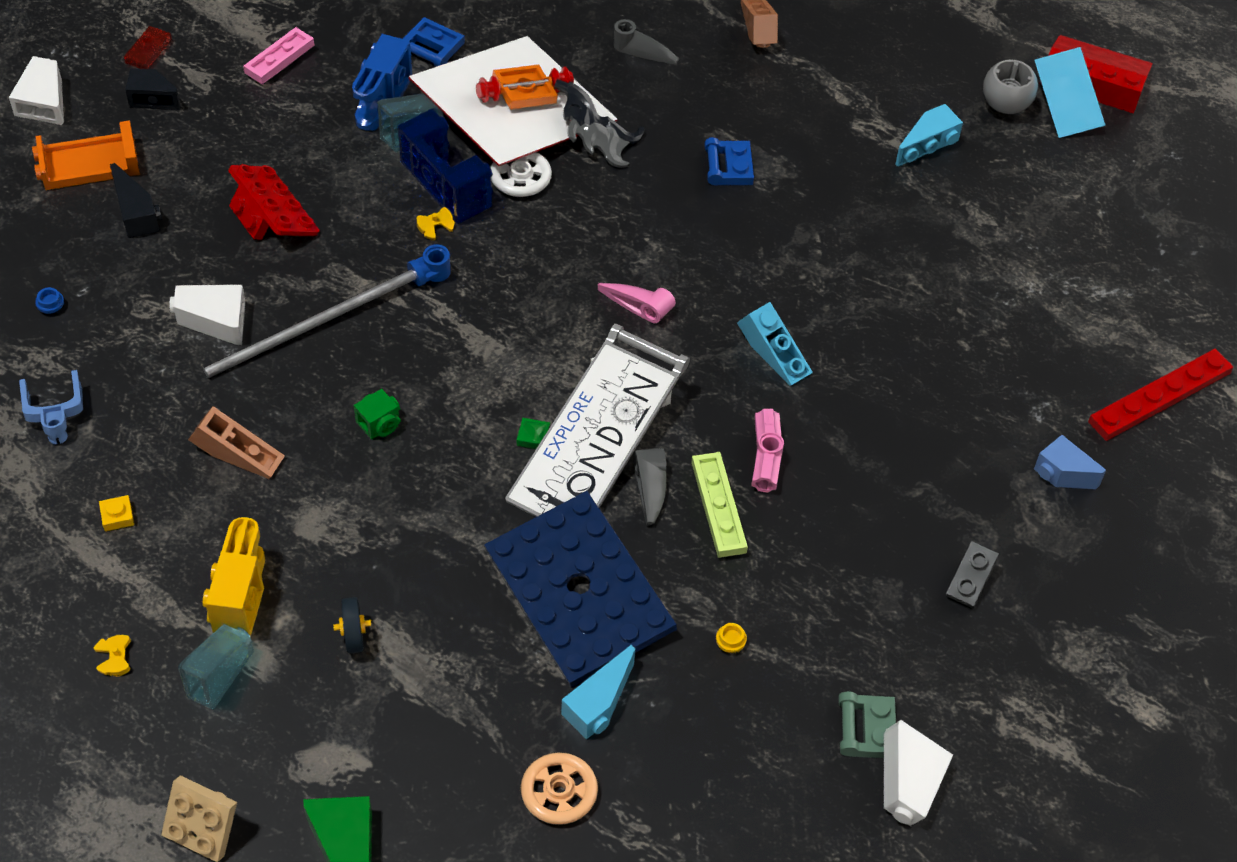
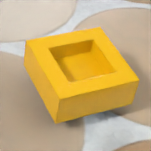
(116, 513)

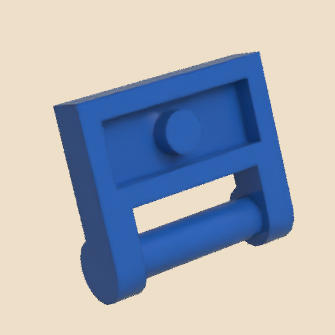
(435, 37)
(737, 160)

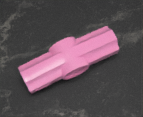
(767, 462)

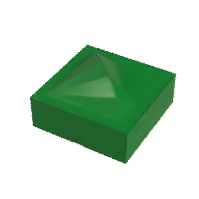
(531, 433)

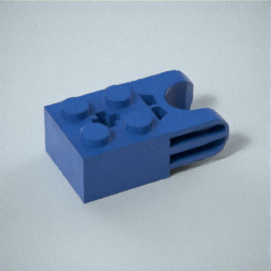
(381, 77)

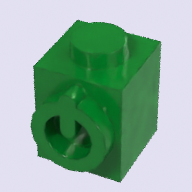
(377, 414)

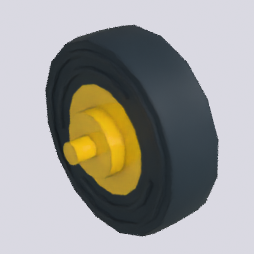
(352, 625)

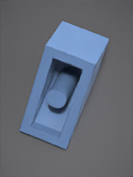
(1068, 466)

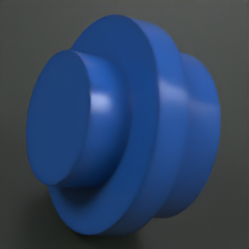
(49, 300)

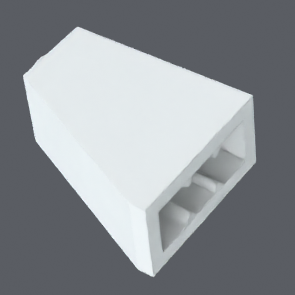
(39, 92)
(211, 310)
(911, 772)

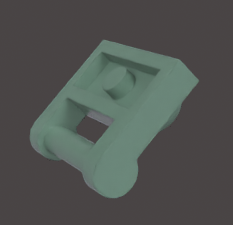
(877, 717)

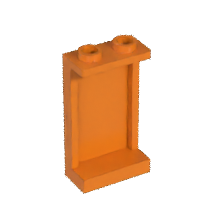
(85, 159)

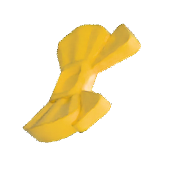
(426, 223)
(116, 664)

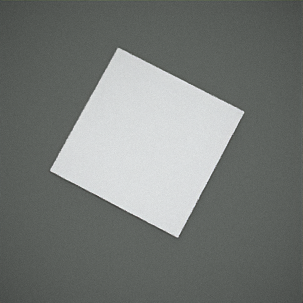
(492, 125)

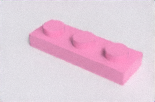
(278, 55)

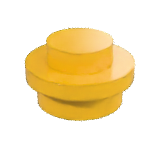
(731, 638)

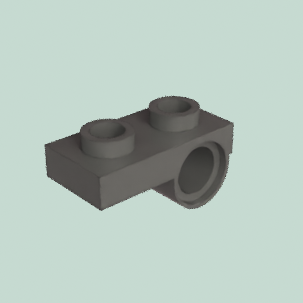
(972, 574)

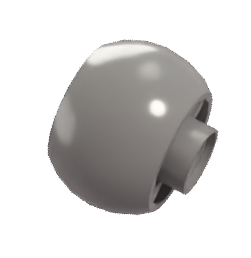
(1010, 86)

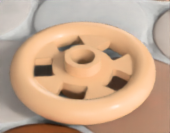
(570, 765)

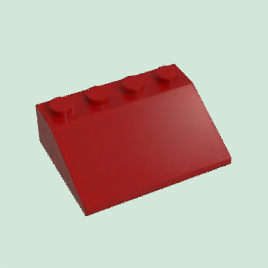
(1114, 76)

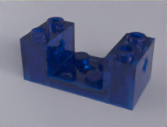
(424, 153)

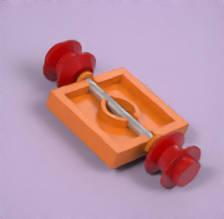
(523, 86)

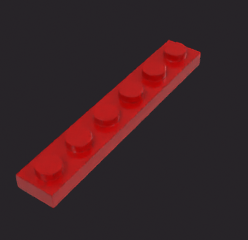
(1160, 394)

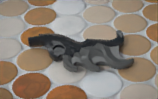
(594, 129)

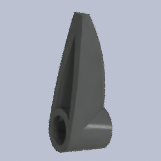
(640, 45)
(651, 481)

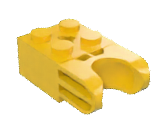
(236, 578)

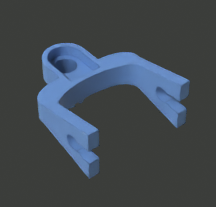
(53, 417)

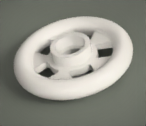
(522, 173)

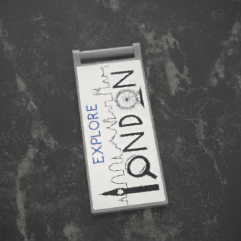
(598, 425)

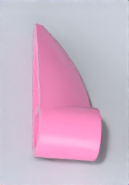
(642, 302)

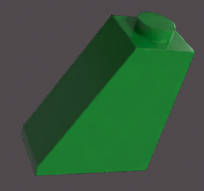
(341, 827)

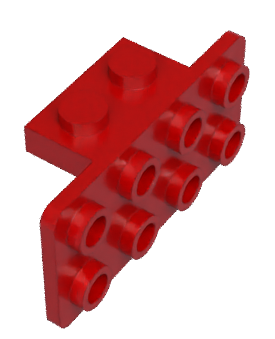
(265, 202)

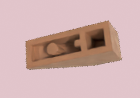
(760, 22)
(234, 444)

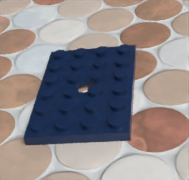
(577, 628)

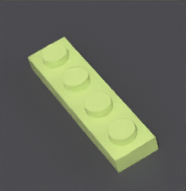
(719, 505)

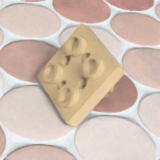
(201, 811)

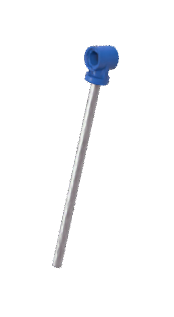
(432, 266)

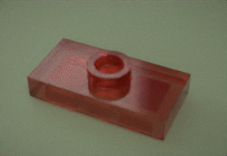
(147, 48)

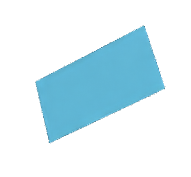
(1069, 92)

